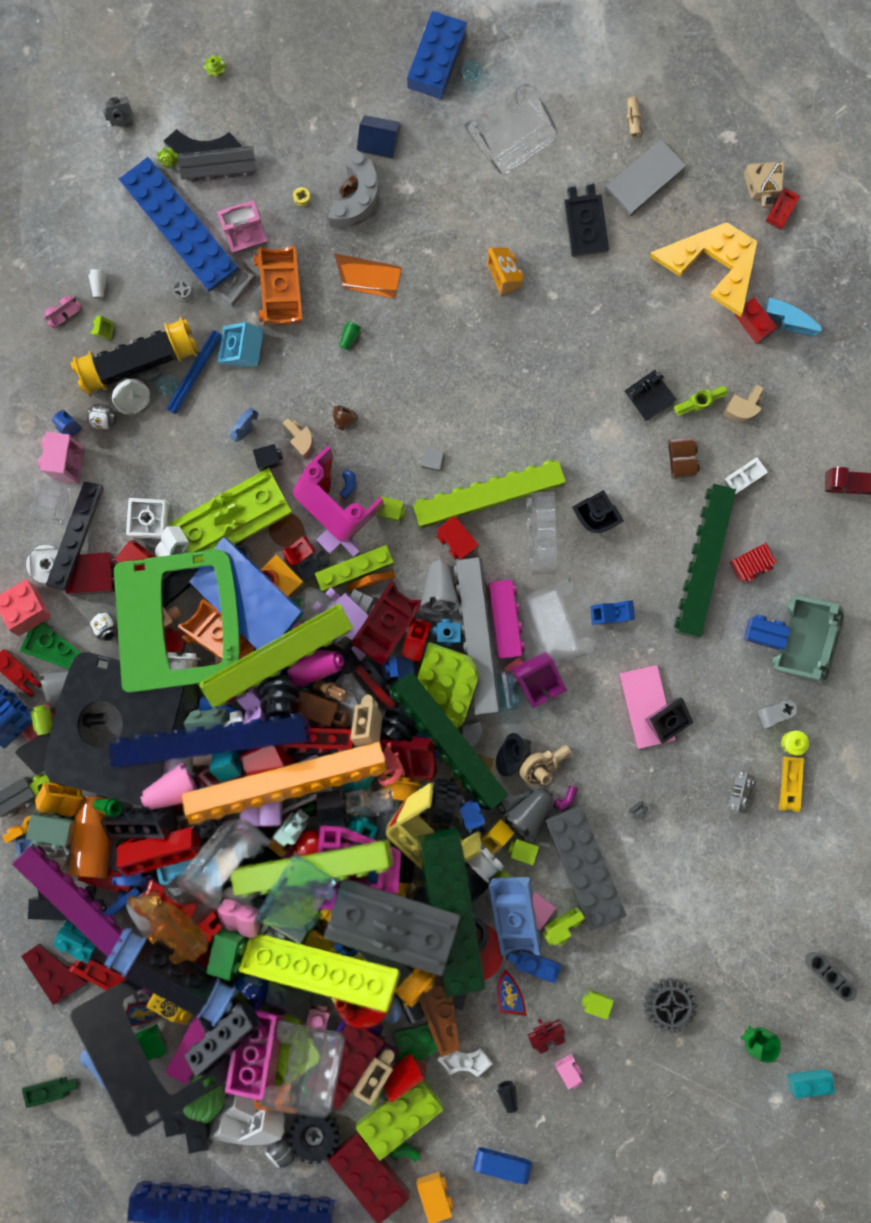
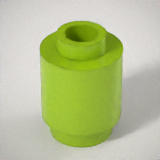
(41, 719)

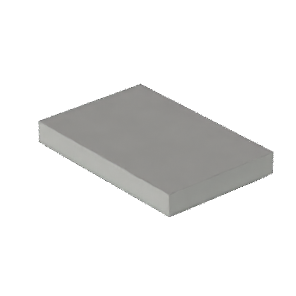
(234, 286)

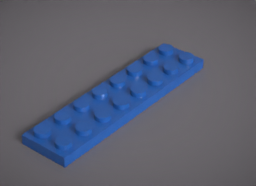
(178, 224)

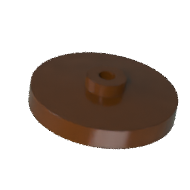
(287, 531)

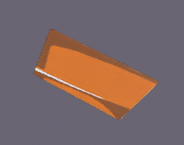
(368, 275)

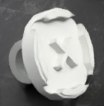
(130, 396)

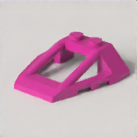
(330, 840)

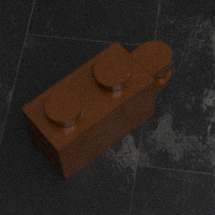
(321, 709)

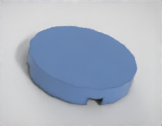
(244, 425)

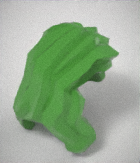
(208, 1105)

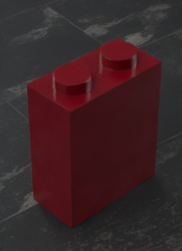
(93, 574)

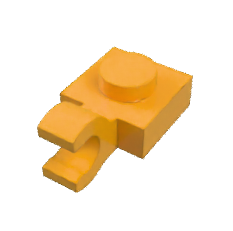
(16, 832)

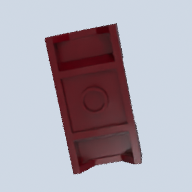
(385, 624)
(415, 756)
(358, 1052)

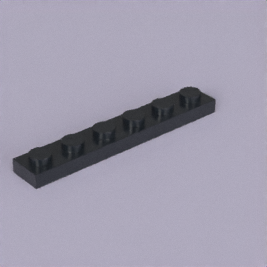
(74, 536)

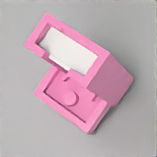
(242, 226)

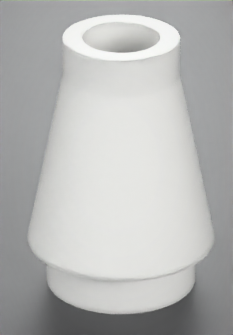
(98, 282)

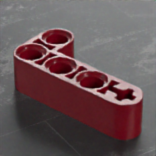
(842, 481)

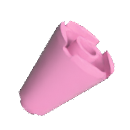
(169, 788)

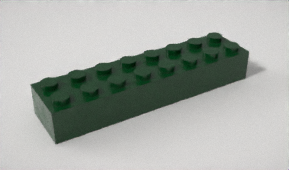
(449, 890)

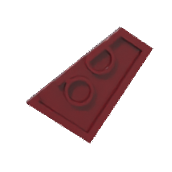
(51, 973)

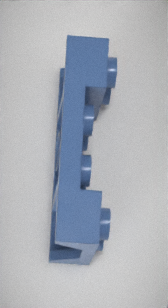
(515, 914)

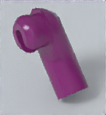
(568, 800)

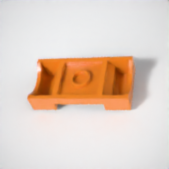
(279, 286)
(207, 630)

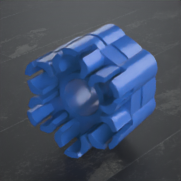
(12, 720)

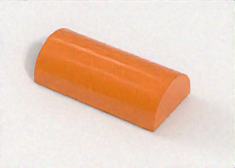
(89, 843)

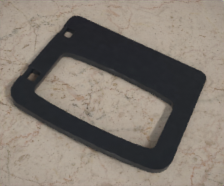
(123, 1065)

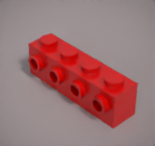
(325, 739)
(158, 853)

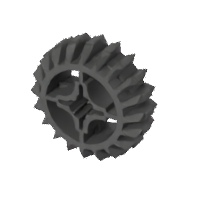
(662, 1004)

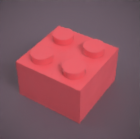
(23, 608)

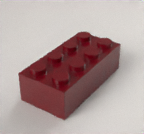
(369, 1178)

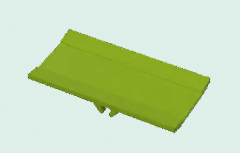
(234, 514)

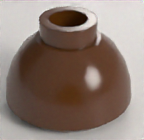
(343, 417)

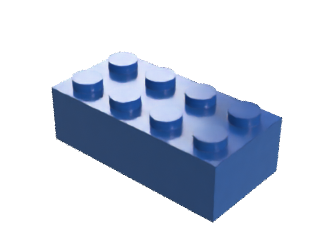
(437, 55)

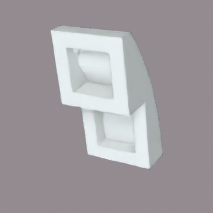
(746, 475)

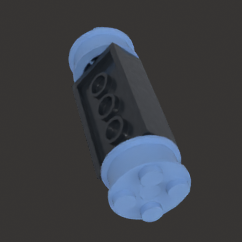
(180, 984)

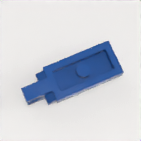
(535, 965)

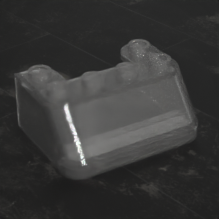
(310, 1070)

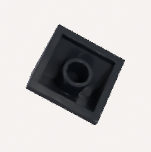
(670, 720)

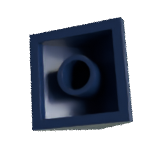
(377, 136)

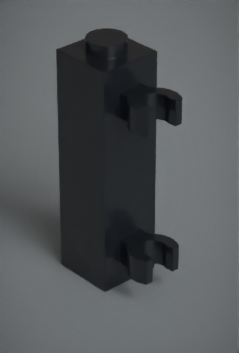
(42, 909)

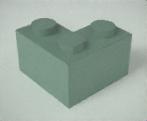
(50, 829)

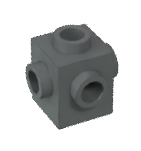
(118, 111)

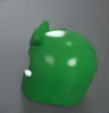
(761, 1044)

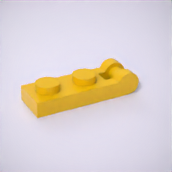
(791, 783)

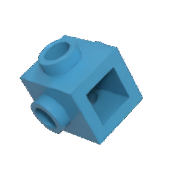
(454, 628)

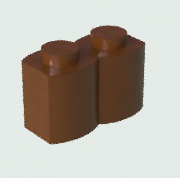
(682, 457)

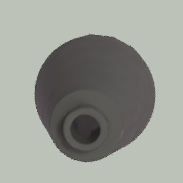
(530, 814)

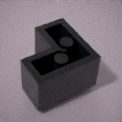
(332, 810)
(196, 1131)

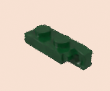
(48, 1091)

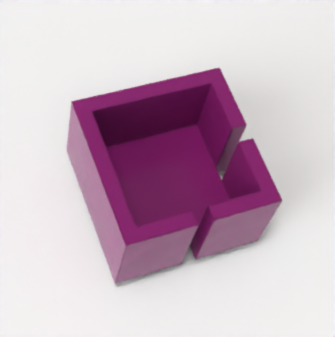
(536, 676)

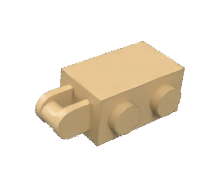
(366, 722)
(374, 1077)

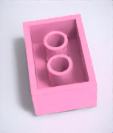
(61, 457)

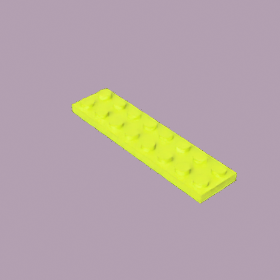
(320, 972)

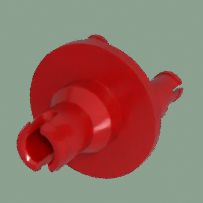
(360, 1016)

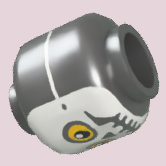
(101, 416)
(104, 626)
(280, 1153)

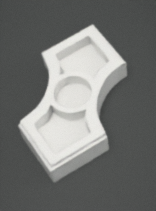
(474, 1062)

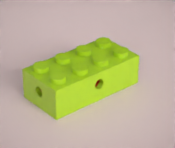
(395, 1122)

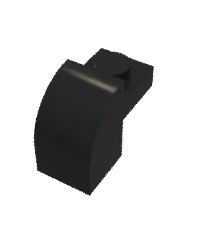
(343, 646)

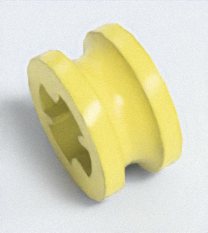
(299, 191)

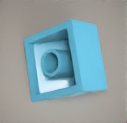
(240, 345)

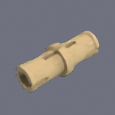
(634, 117)

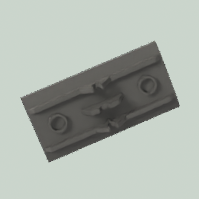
(392, 926)

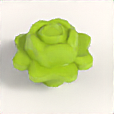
(214, 66)
(167, 157)

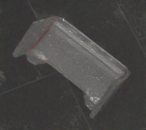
(219, 859)

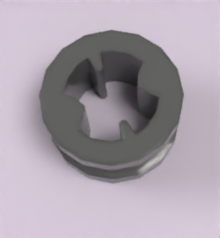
(638, 809)

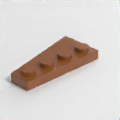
(440, 1018)

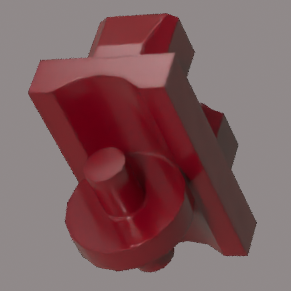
(546, 1033)

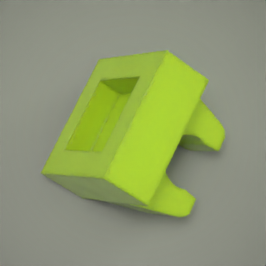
(103, 328)

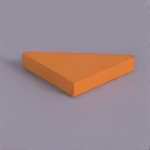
(370, 580)

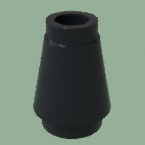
(508, 1095)

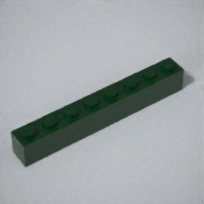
(705, 561)
(448, 741)

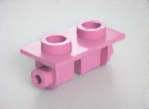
(55, 315)

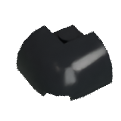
(597, 513)

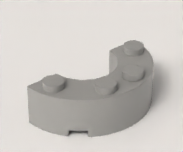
(363, 202)

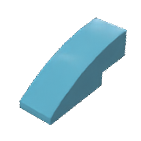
(791, 318)

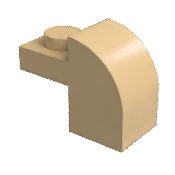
(744, 410)

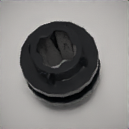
(279, 697)
(397, 725)

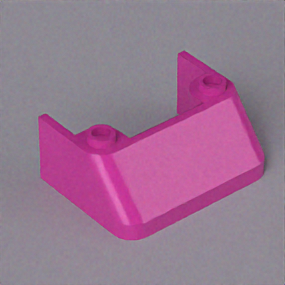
(339, 522)

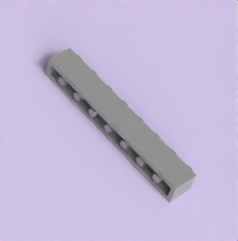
(477, 633)

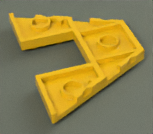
(726, 246)

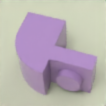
(331, 544)
(251, 703)

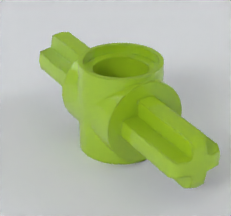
(708, 396)

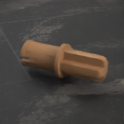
(330, 690)

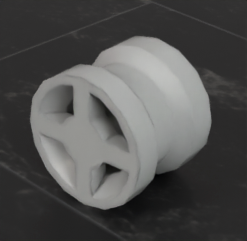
(180, 287)

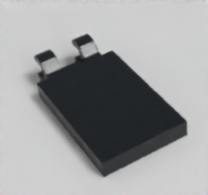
(585, 221)

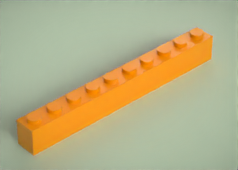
(283, 783)

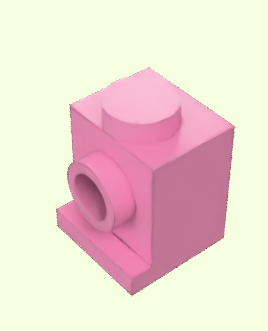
(569, 1072)

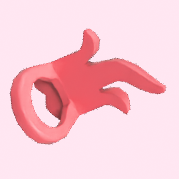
(393, 766)

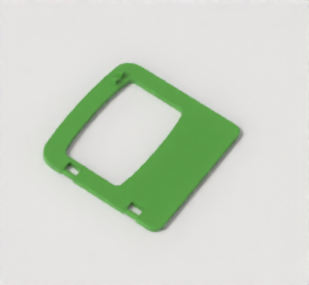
(141, 624)

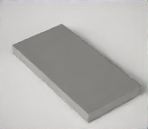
(645, 177)

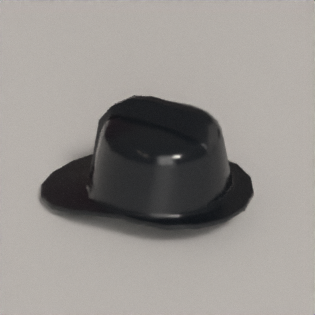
(512, 754)

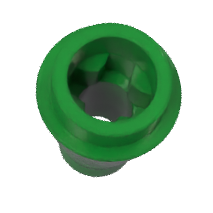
(349, 335)
(109, 807)

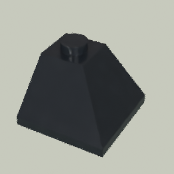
(289, 1001)

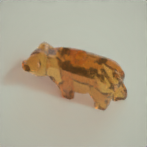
(172, 926)

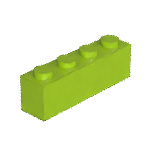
(354, 569)

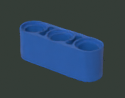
(502, 1165)

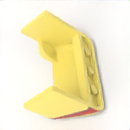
(407, 825)

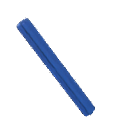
(194, 372)

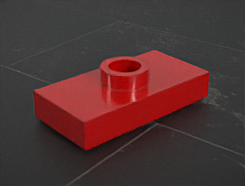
(782, 208)

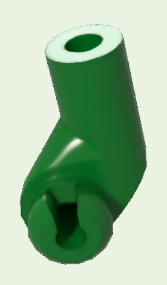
(405, 1150)

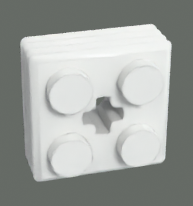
(138, 510)

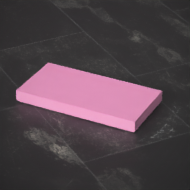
(643, 697)

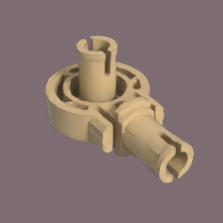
(542, 766)

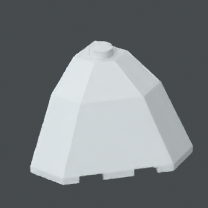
(245, 1124)

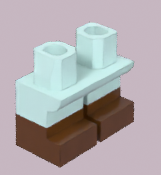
(288, 832)

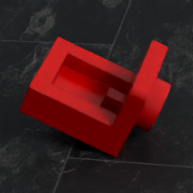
(298, 551)

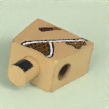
(764, 181)

